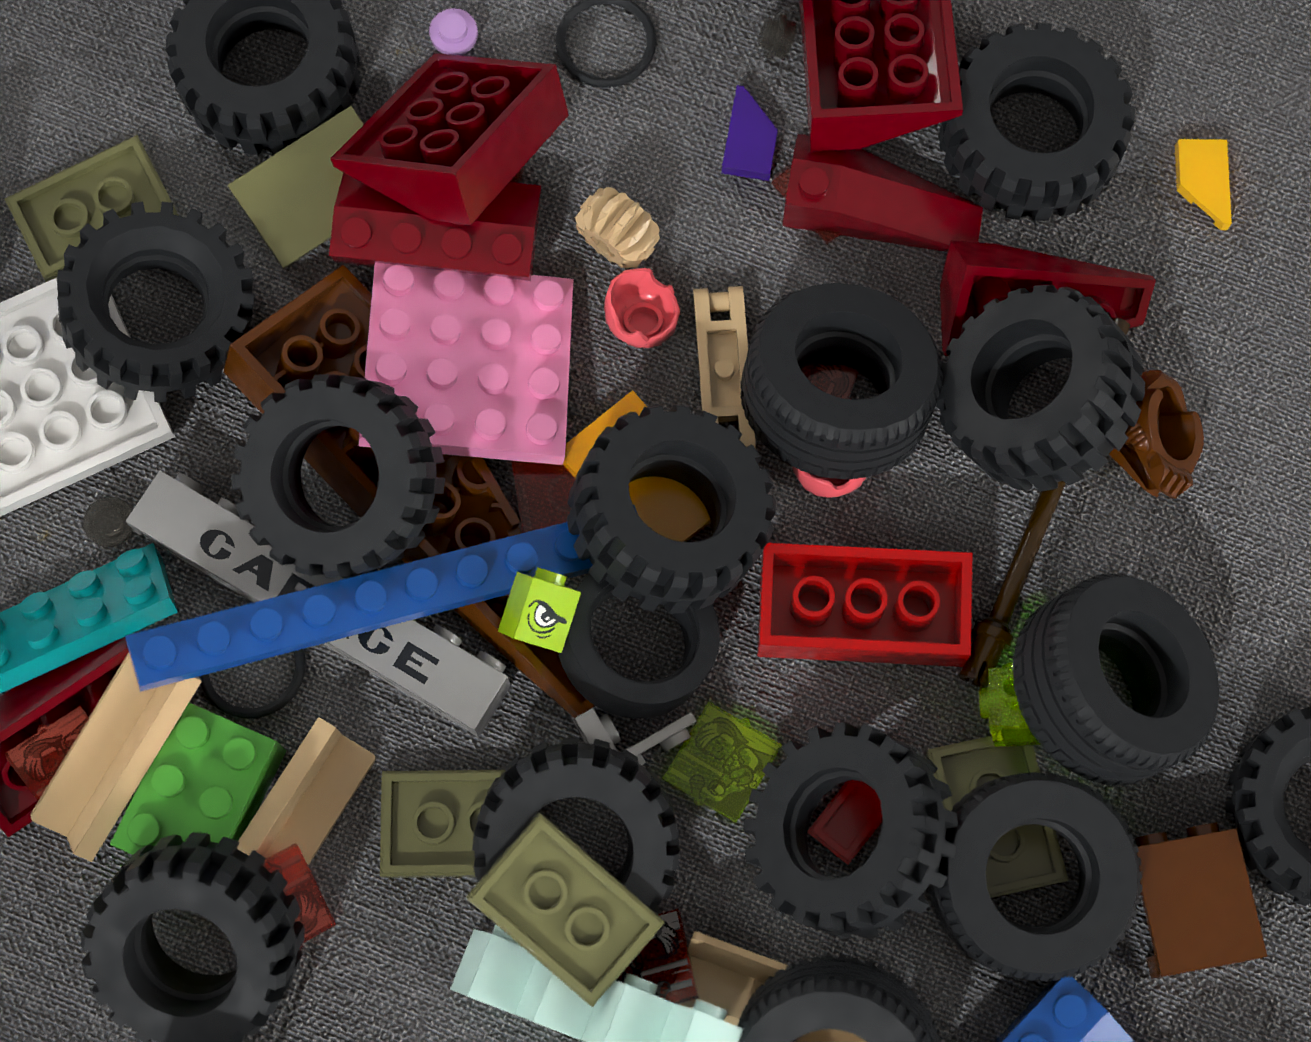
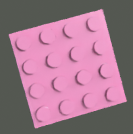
(476, 358)

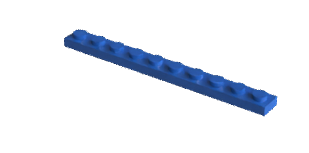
(348, 607)

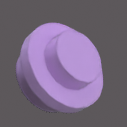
(453, 32)

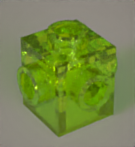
(1001, 707)

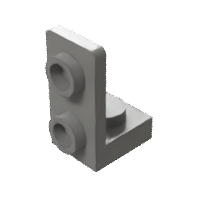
(603, 729)

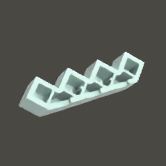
(514, 981)

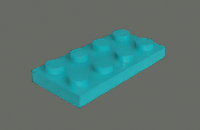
(83, 615)

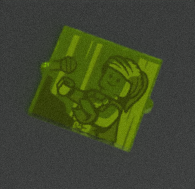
(721, 762)

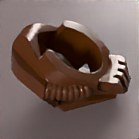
(1164, 440)

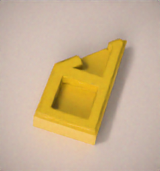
(1204, 177)

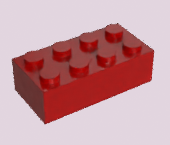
(865, 604)

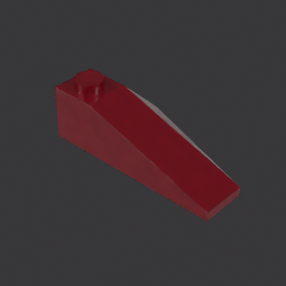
(874, 200)
(988, 271)

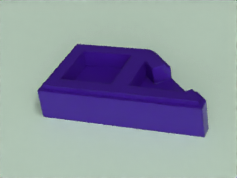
(749, 139)

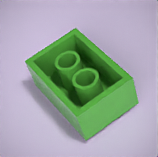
(200, 782)

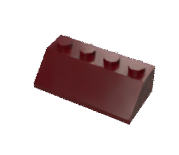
(380, 230)
(42, 703)

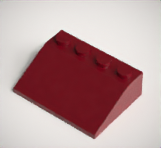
(877, 69)
(456, 134)

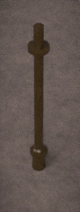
(993, 633)

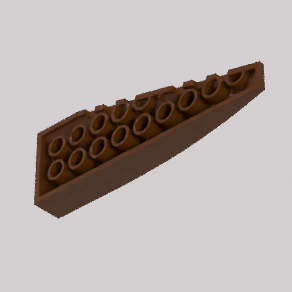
(328, 334)

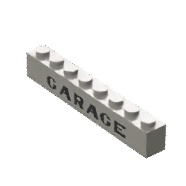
(404, 655)

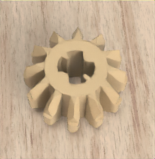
(617, 227)

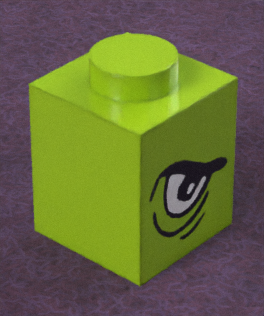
(540, 609)

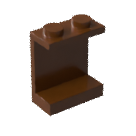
(1198, 901)

